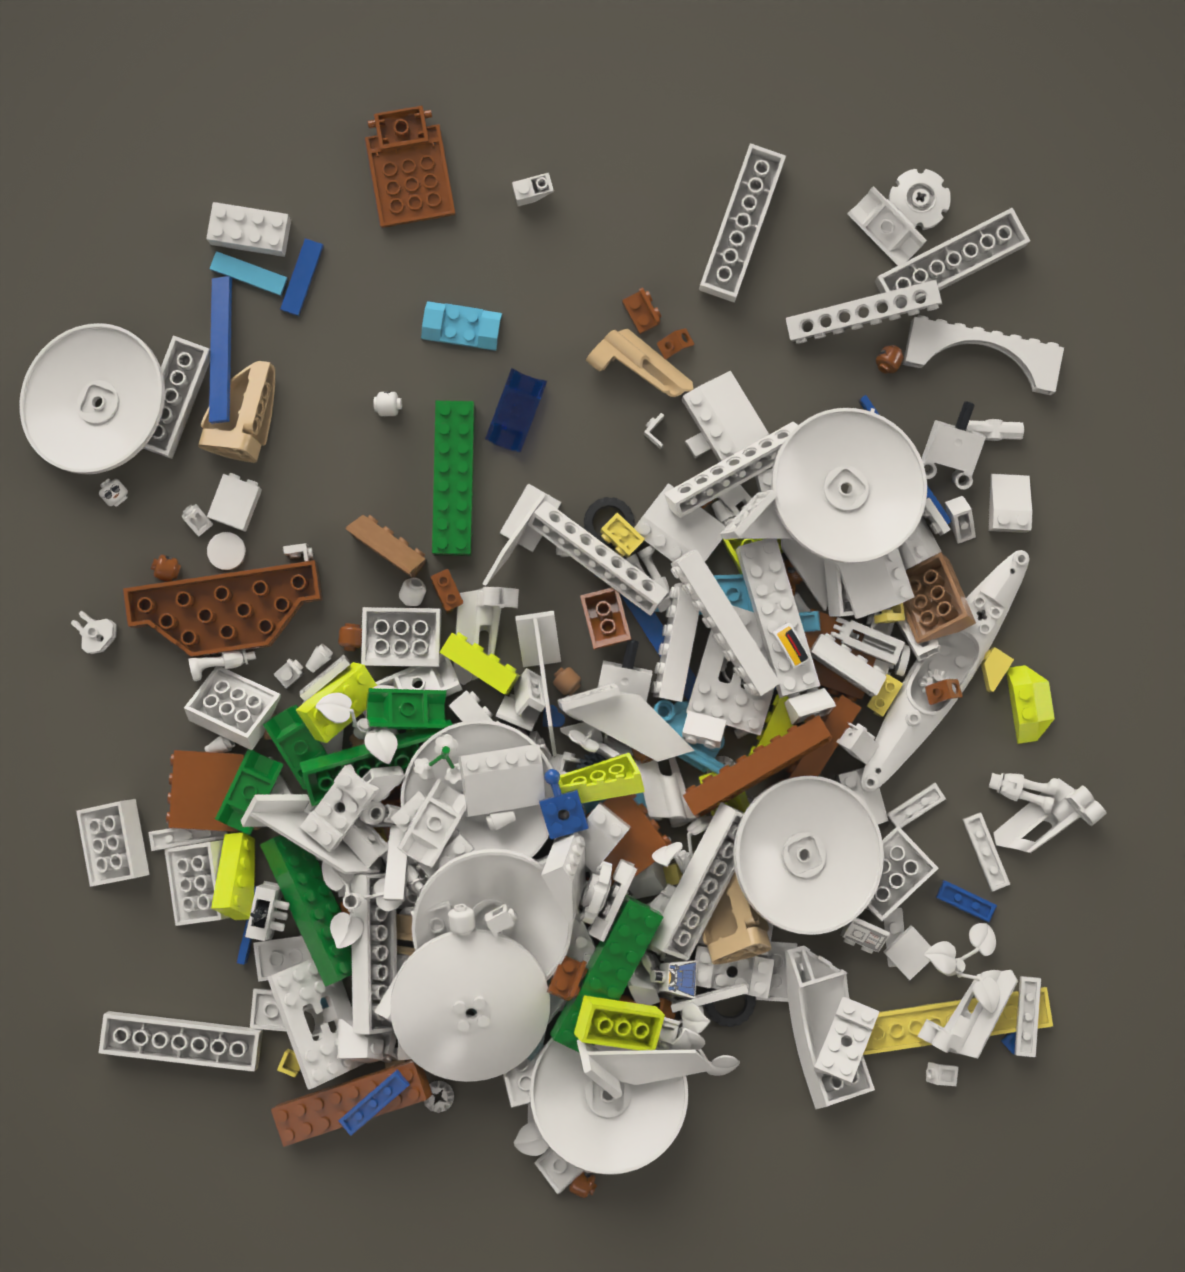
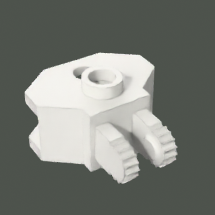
(94, 632)
(564, 763)

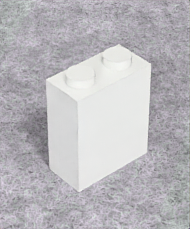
(234, 502)

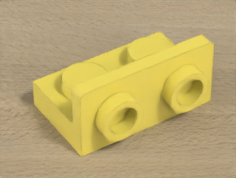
(621, 535)
(885, 697)

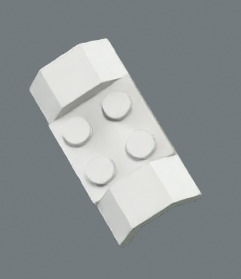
(887, 226)
(433, 824)
(624, 875)

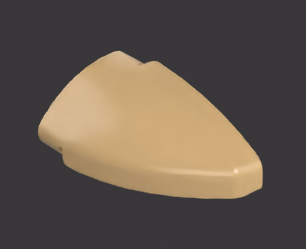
(250, 415)
(735, 928)

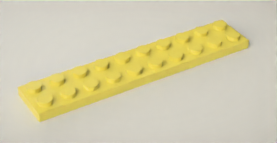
(900, 1027)

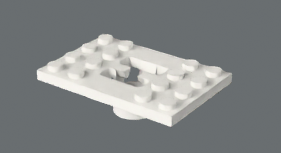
(729, 700)
(301, 987)

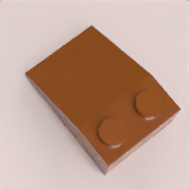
(605, 618)

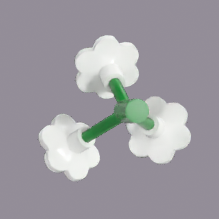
(446, 747)

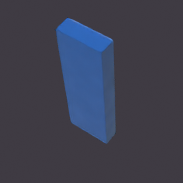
(966, 901)

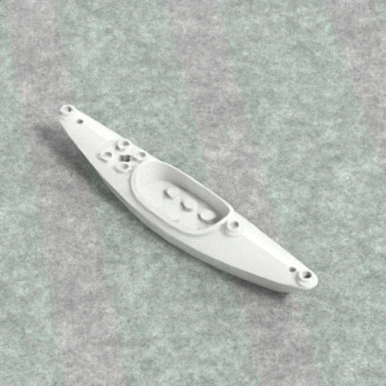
(910, 714)

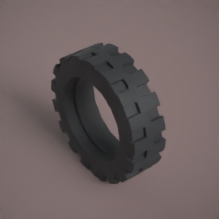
(601, 504)
(731, 1021)

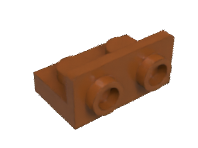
(641, 311)
(446, 590)
(567, 978)

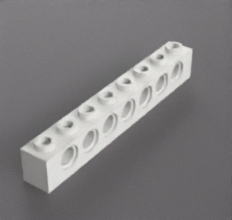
(796, 323)
(727, 473)
(597, 558)

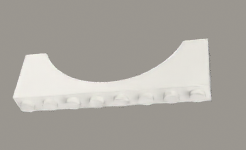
(1037, 360)

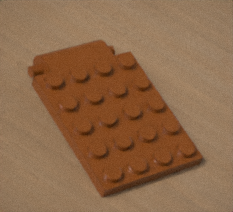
(408, 168)

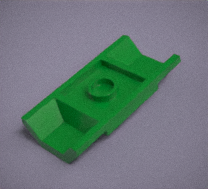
(406, 708)
(293, 740)
(254, 777)

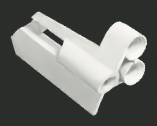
(482, 612)
(665, 793)
(1067, 808)
(966, 1031)

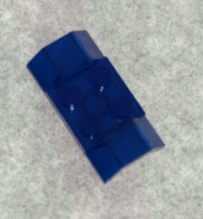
(515, 411)

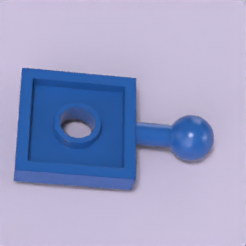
(569, 801)

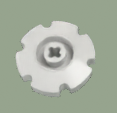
(924, 186)
(596, 892)

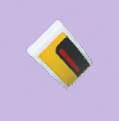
(791, 645)

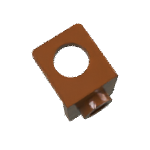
(674, 343)
(943, 691)

